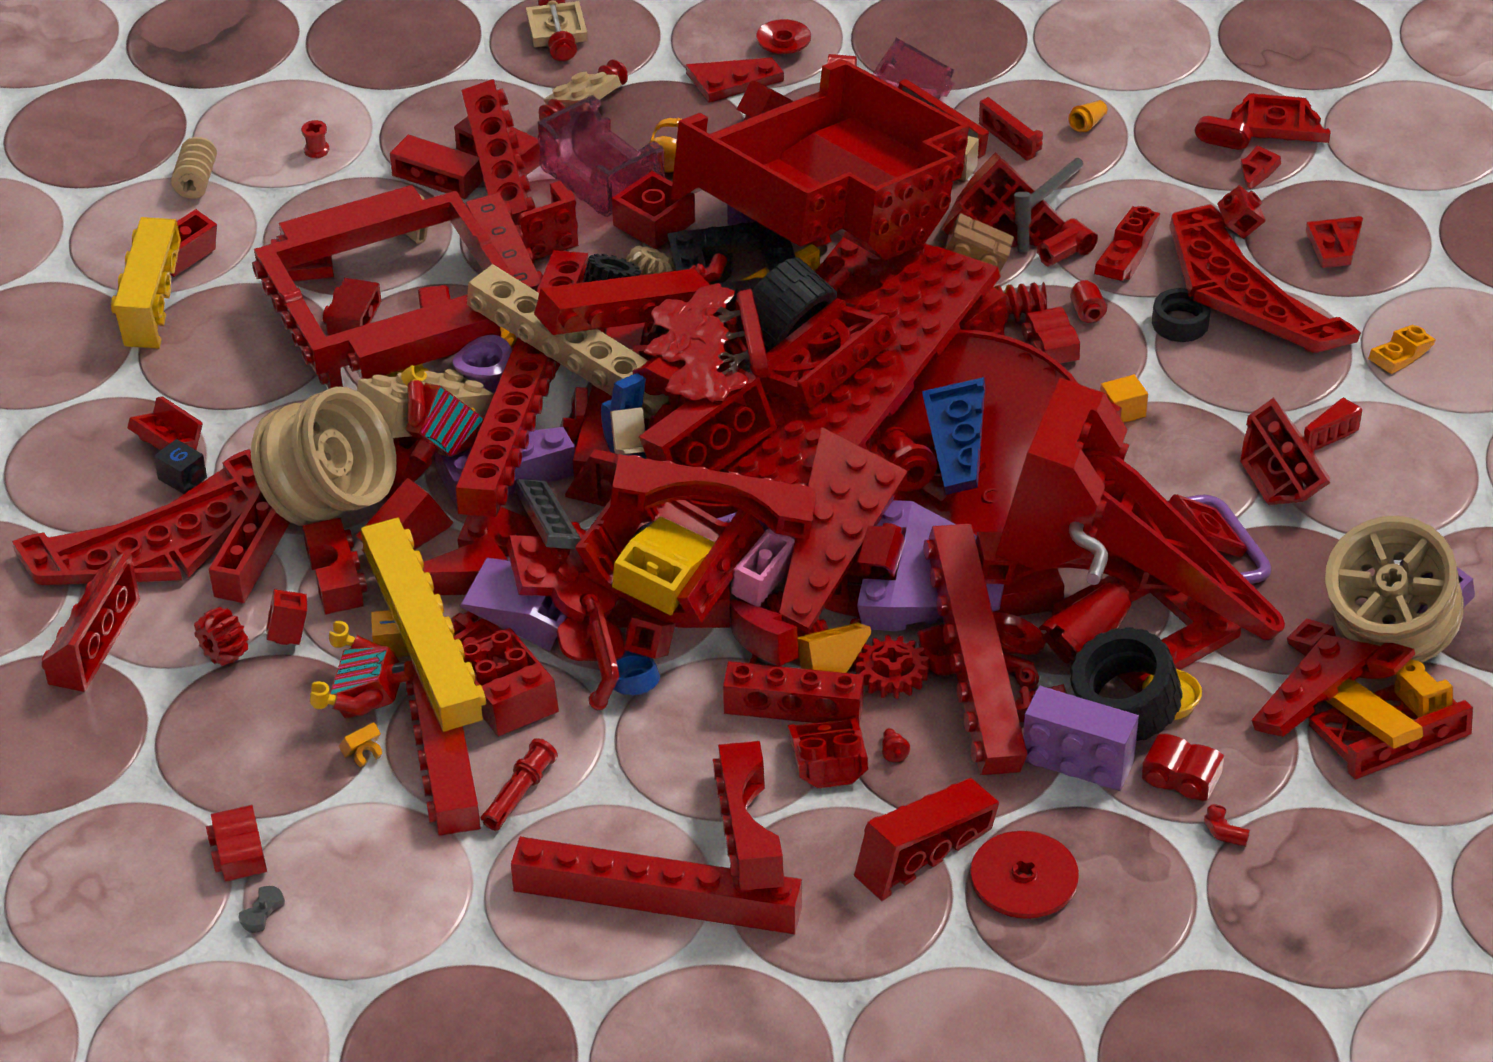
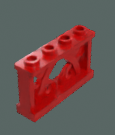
(860, 340)

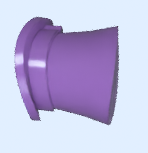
(483, 360)

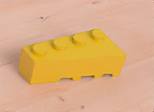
(146, 282)

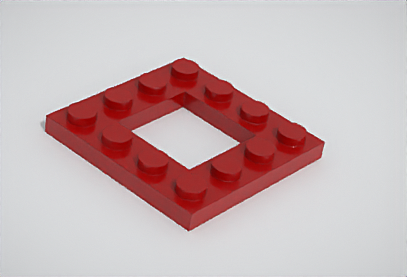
(1202, 635)

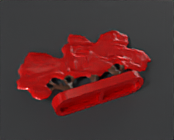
(700, 340)

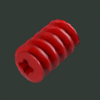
(1023, 300)

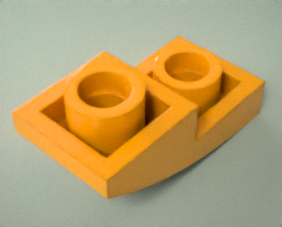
(1403, 349)

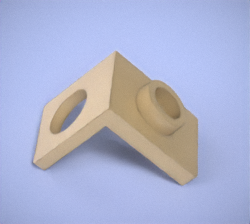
(626, 429)

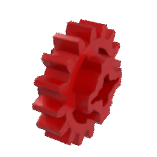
(892, 666)

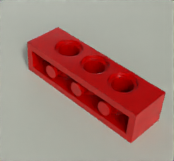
(791, 693)

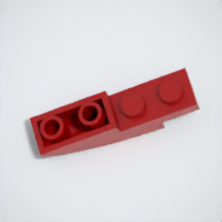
(1128, 245)

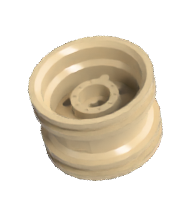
(323, 456)
(1376, 546)

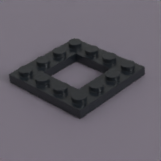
(691, 247)

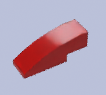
(764, 633)

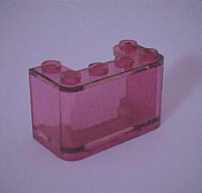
(590, 157)

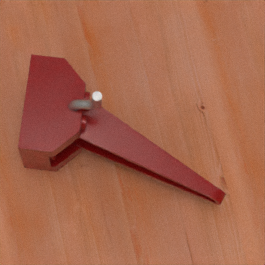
(1086, 497)

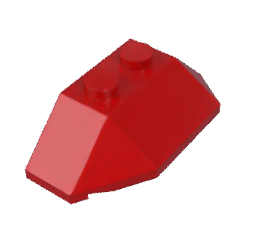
(1280, 457)

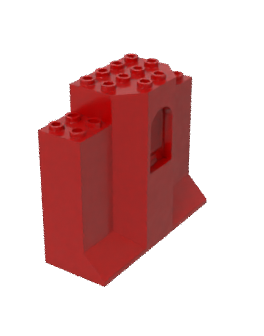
(835, 161)

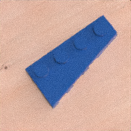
(956, 430)

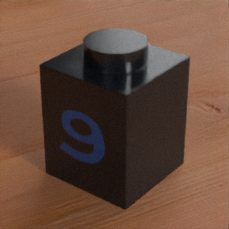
(180, 466)

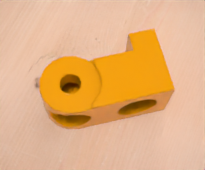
(1421, 690)

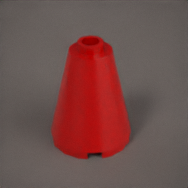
(1085, 619)

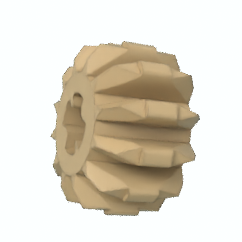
(650, 260)

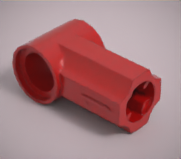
(1071, 239)

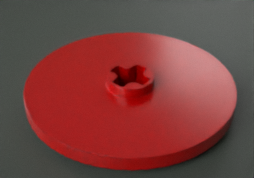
(1022, 896)

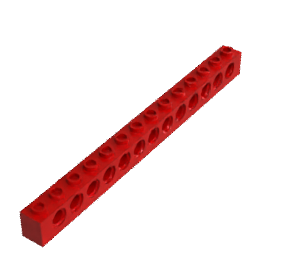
(513, 409)

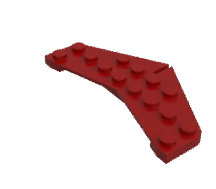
(1231, 284)
(180, 531)

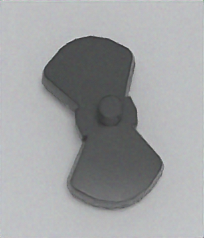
(268, 900)

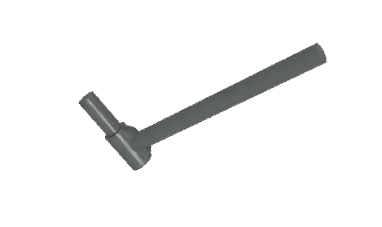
(1025, 201)

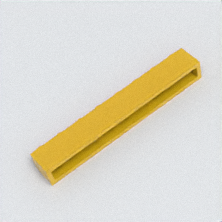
(422, 625)

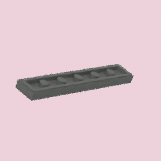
(546, 514)

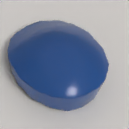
(636, 674)

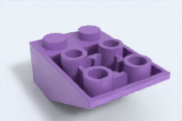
(497, 600)

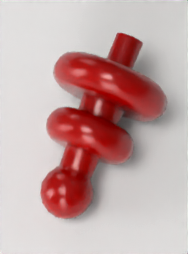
(894, 747)

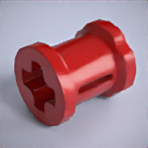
(314, 134)

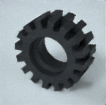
(605, 267)

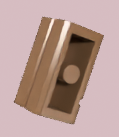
(979, 241)

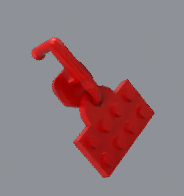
(585, 632)

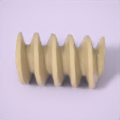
(193, 167)

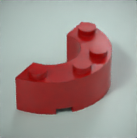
(878, 554)

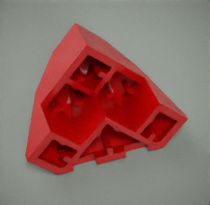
(991, 201)

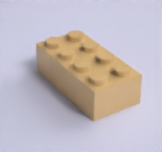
(391, 396)

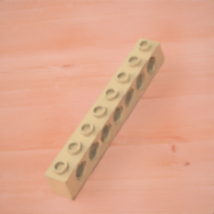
(586, 353)

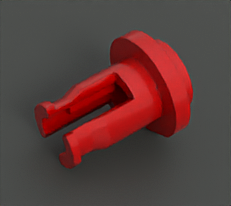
(912, 457)

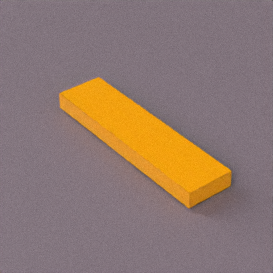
(1375, 714)

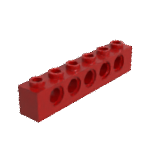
(497, 146)

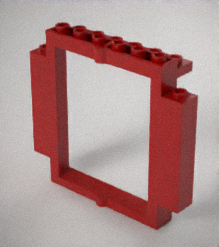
(387, 343)

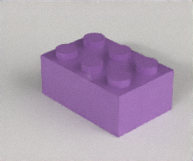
(1080, 737)

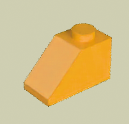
(832, 648)

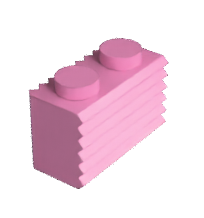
(762, 567)

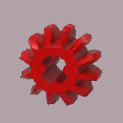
(221, 636)

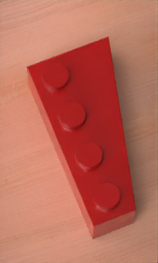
(922, 834)

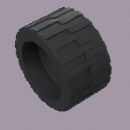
(788, 299)
(1125, 652)

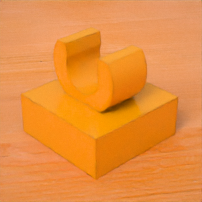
(362, 740)

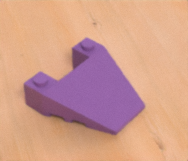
(909, 598)

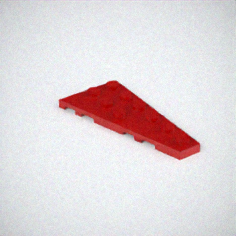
(850, 495)

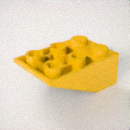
(660, 563)

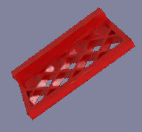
(1373, 754)

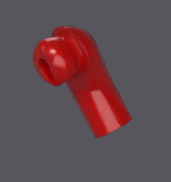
(714, 270)
(1023, 669)
(1221, 829)

